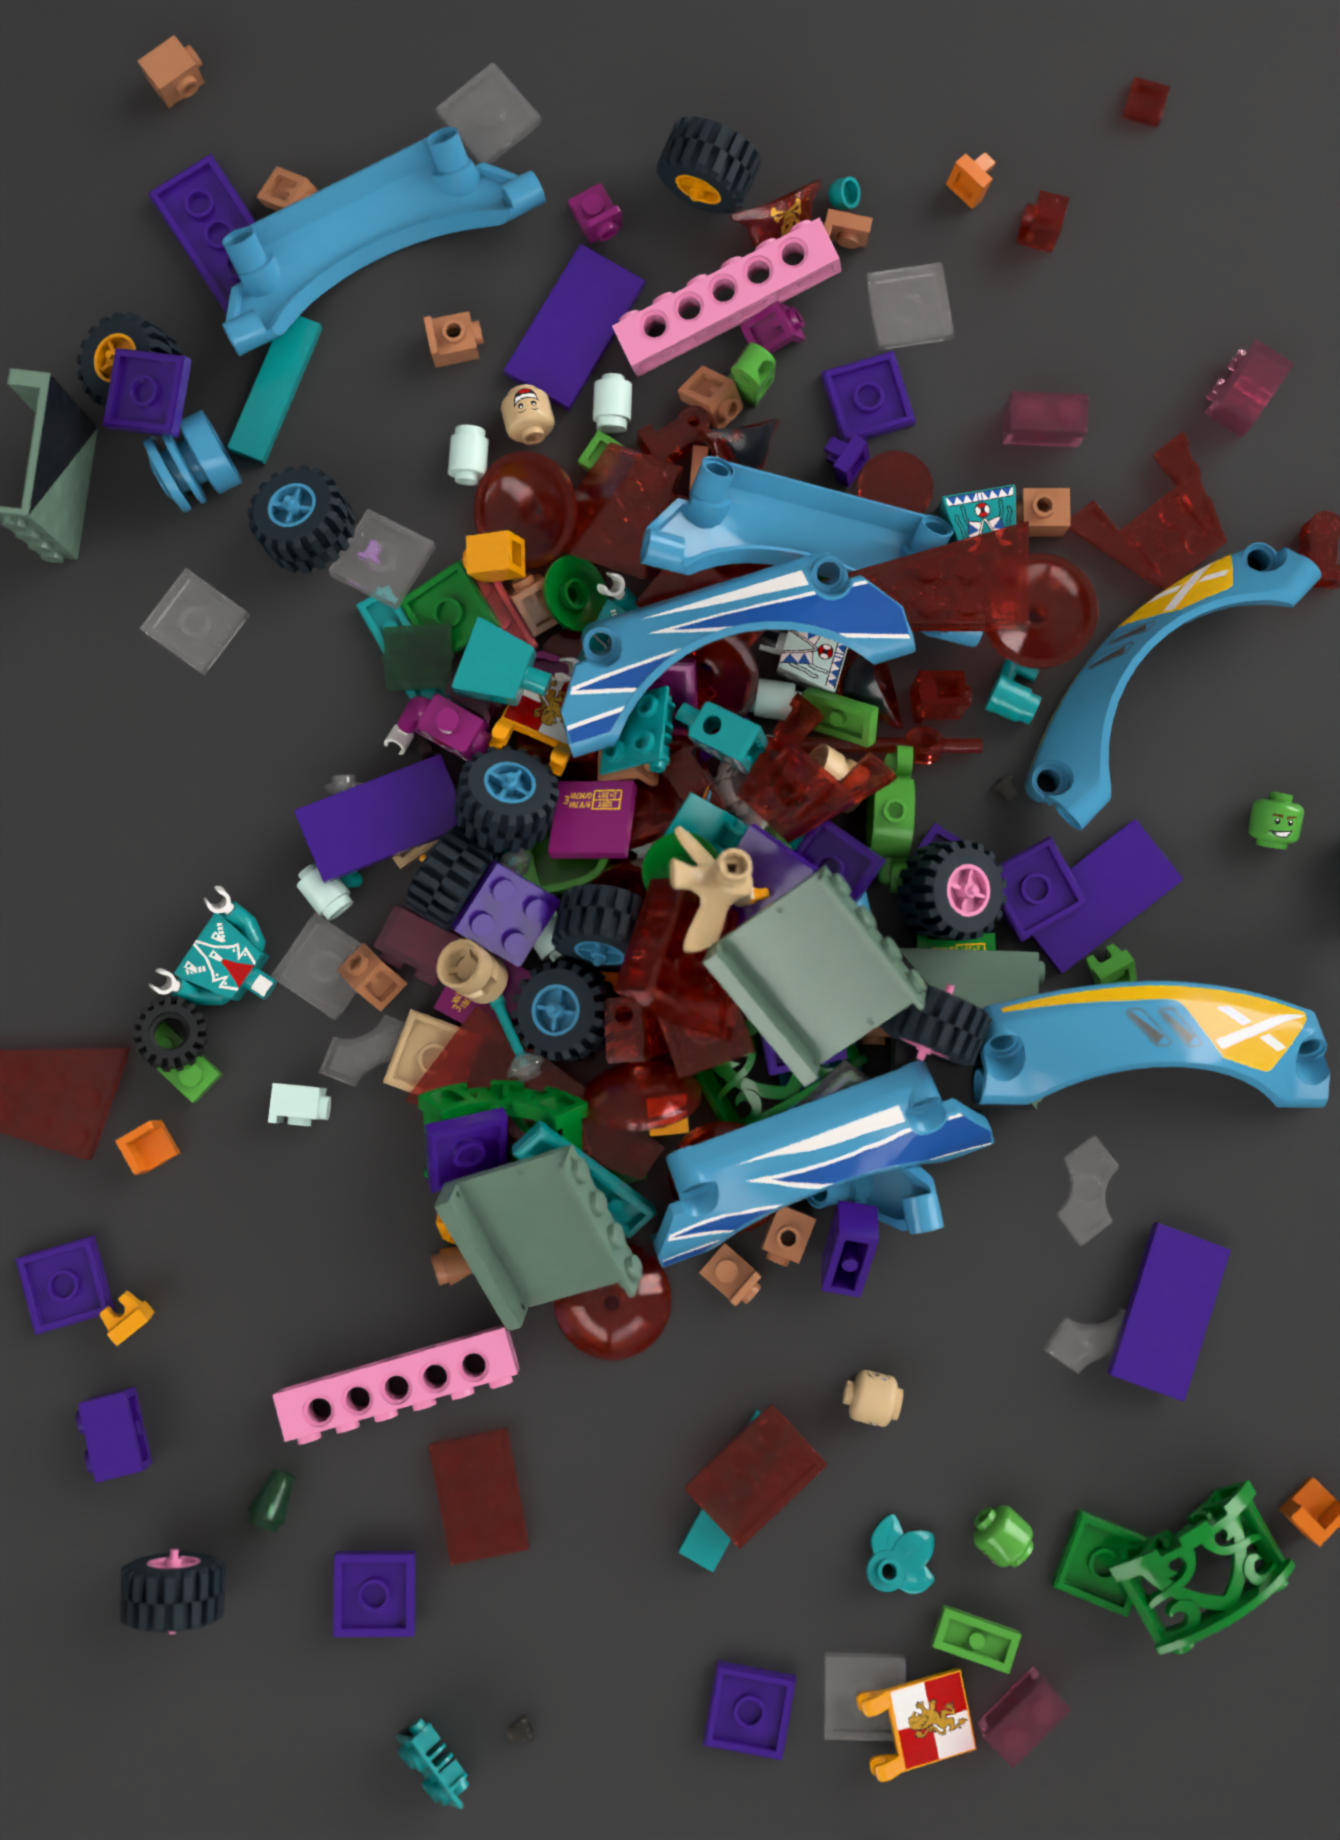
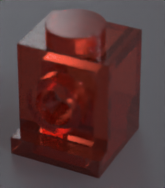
(1043, 221)
(939, 695)

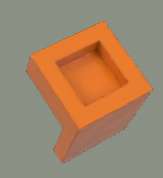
(147, 1147)
(1313, 1511)

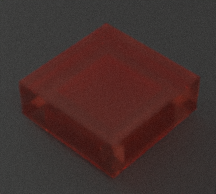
(1146, 102)

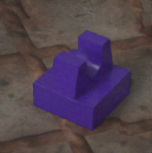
(847, 458)

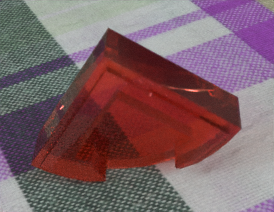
(564, 644)

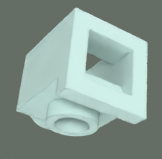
(298, 1104)

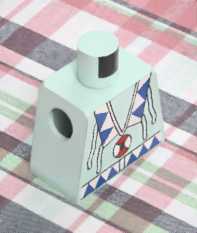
(806, 658)

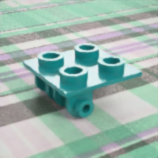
(643, 735)
(709, 822)
(437, 1783)

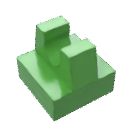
(1117, 969)

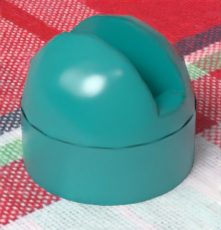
(844, 193)

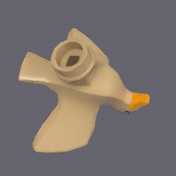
(718, 885)

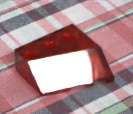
(617, 504)
(663, 975)

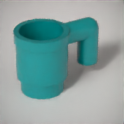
(1011, 698)

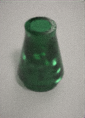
(272, 1501)

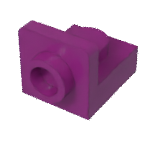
(596, 214)
(774, 327)

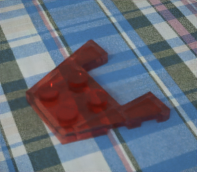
(1167, 536)
(797, 792)

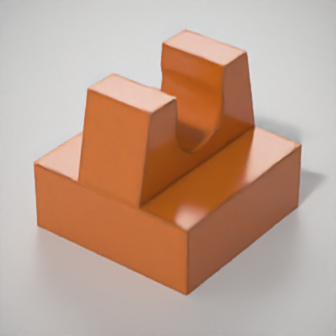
(970, 178)

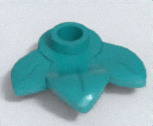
(905, 1554)

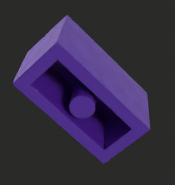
(849, 1248)
(113, 1434)

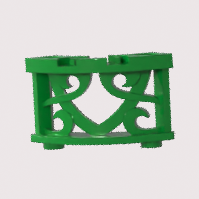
(753, 1090)
(552, 1107)
(1225, 1510)

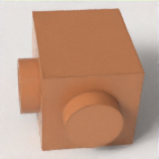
(172, 71)
(1045, 510)
(787, 1235)

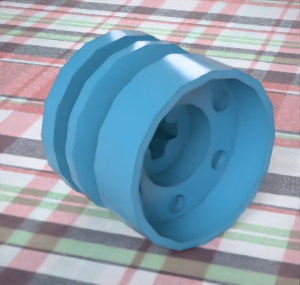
(192, 462)

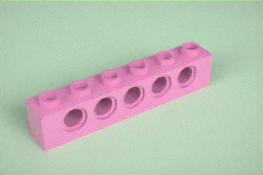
(717, 317)
(296, 1401)

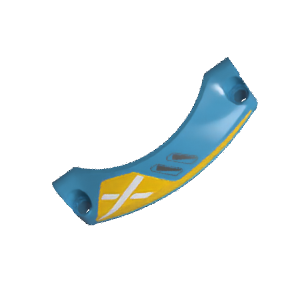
(1078, 733)
(1117, 1027)

